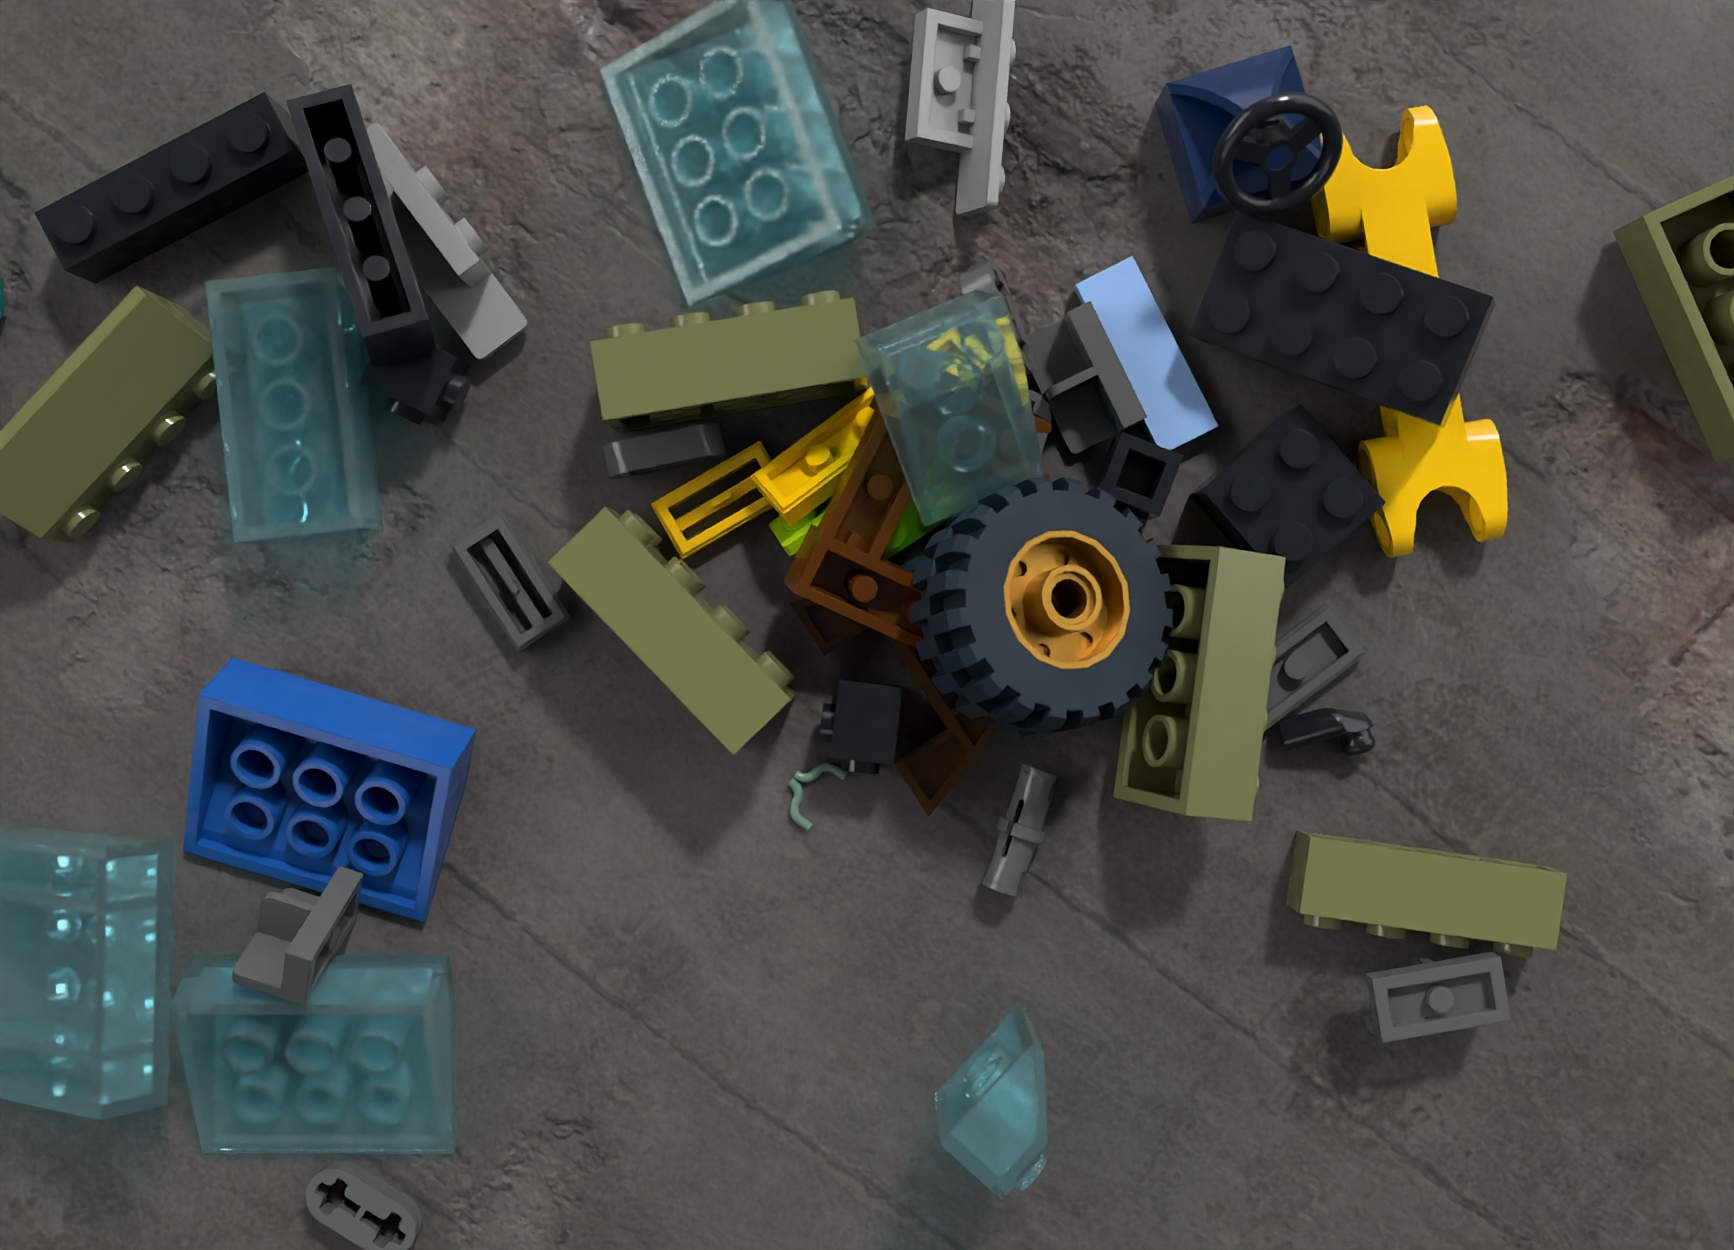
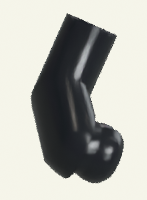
(1327, 724)

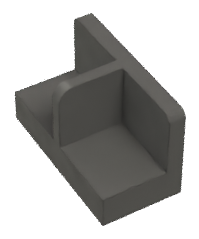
(1083, 380)
(299, 938)
(1436, 996)

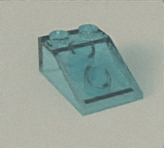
(954, 402)

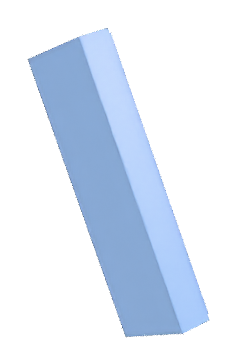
(1148, 354)

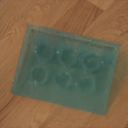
(737, 146)
(344, 1074)

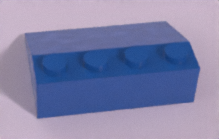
(324, 779)

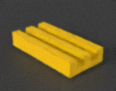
(675, 527)

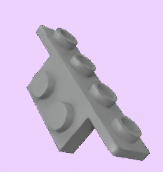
(962, 94)
(446, 254)

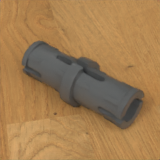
(1021, 830)

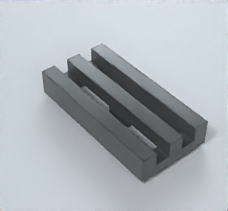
(541, 626)

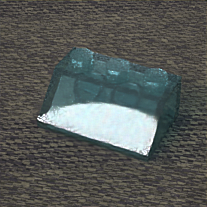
(997, 1108)

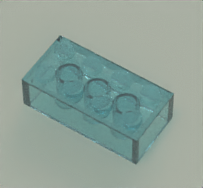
(293, 407)

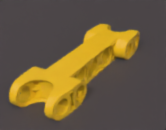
(1391, 218)

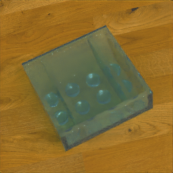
(85, 970)

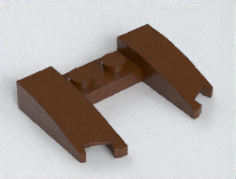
(842, 557)

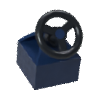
(1248, 137)

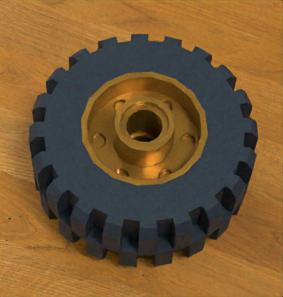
(1042, 608)

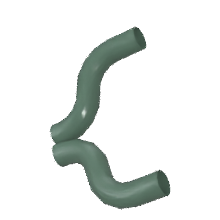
(806, 778)

